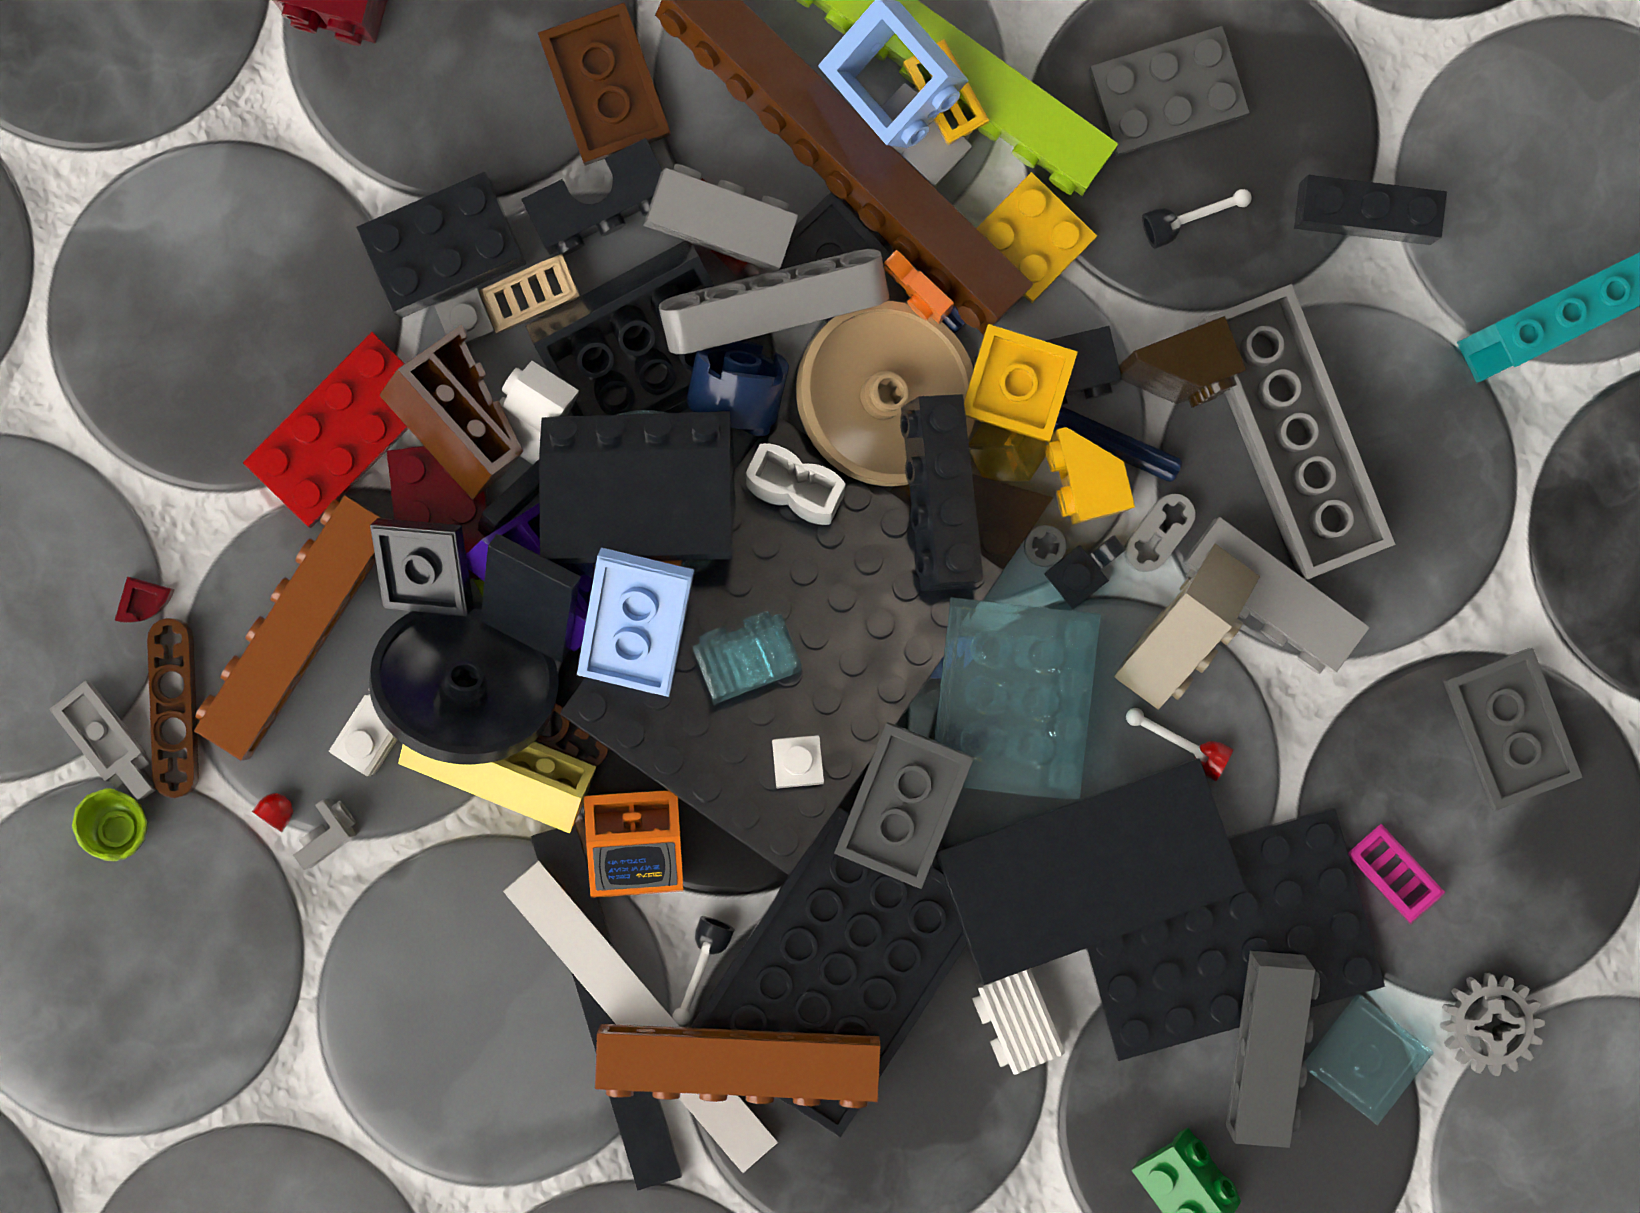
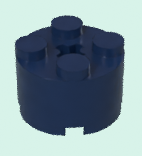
(739, 381)

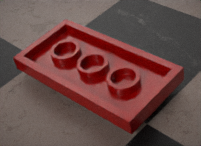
(332, 434)

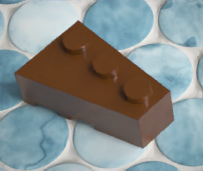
(453, 414)

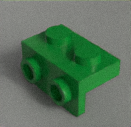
(1186, 1178)

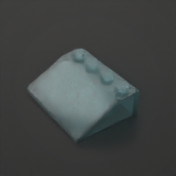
(1018, 694)

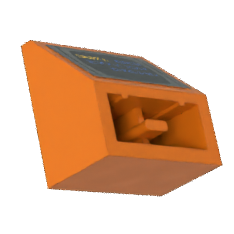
(633, 843)

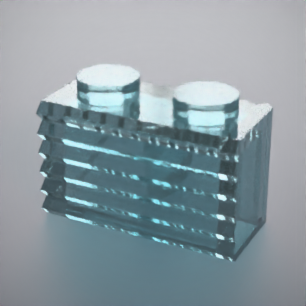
(746, 656)

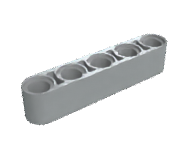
(774, 301)

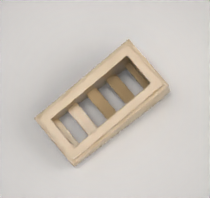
(539, 271)

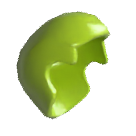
(110, 824)

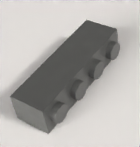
(1271, 1049)

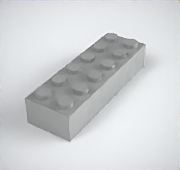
(1301, 438)

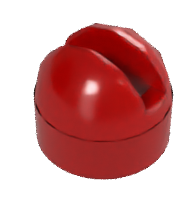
(274, 810)

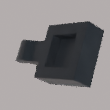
(1080, 574)

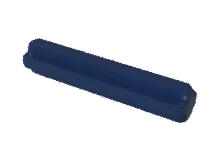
(1121, 445)

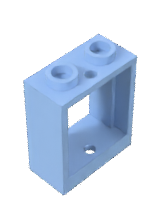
(863, 43)

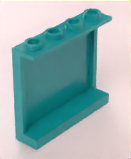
(1554, 320)

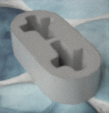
(1168, 539)

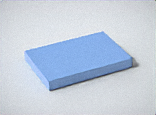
(635, 621)

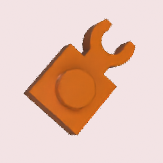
(924, 295)

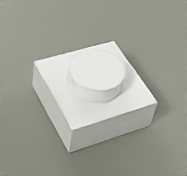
(797, 761)

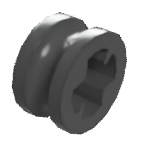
(1038, 533)

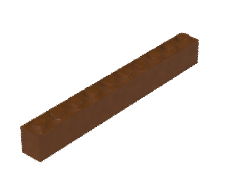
(848, 155)

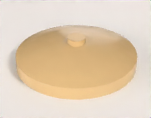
(861, 376)

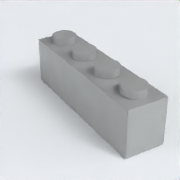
(1285, 602)

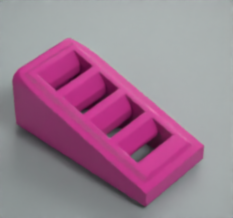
(1424, 902)

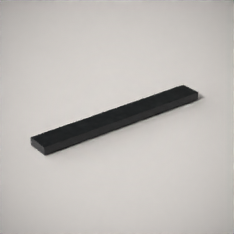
(641, 1115)

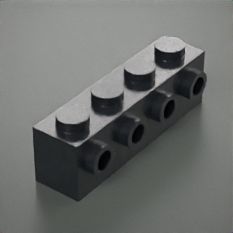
(941, 492)

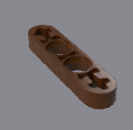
(164, 707)

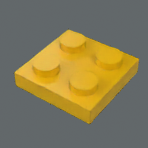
(1036, 233)
(1019, 383)

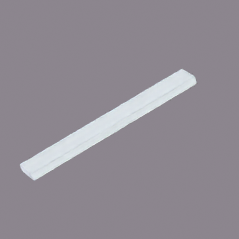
(627, 1001)

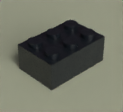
(441, 245)

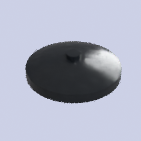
(460, 688)

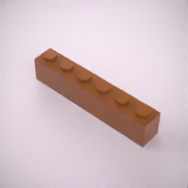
(292, 632)
(737, 1064)

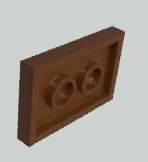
(604, 83)

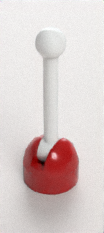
(1212, 754)

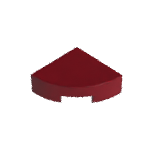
(142, 600)

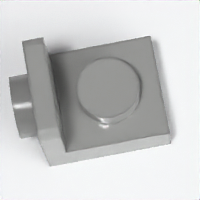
(322, 843)

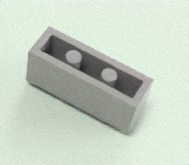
(721, 217)

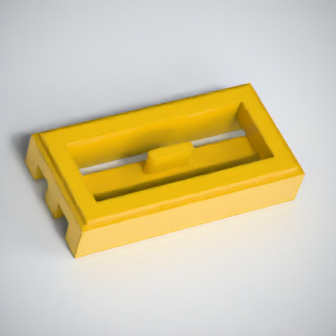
(965, 127)

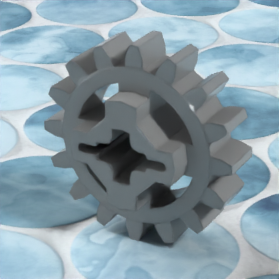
(1495, 1043)

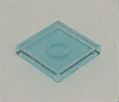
(1368, 1059)

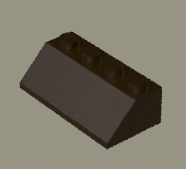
(1187, 366)

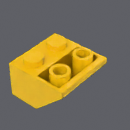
(1091, 478)

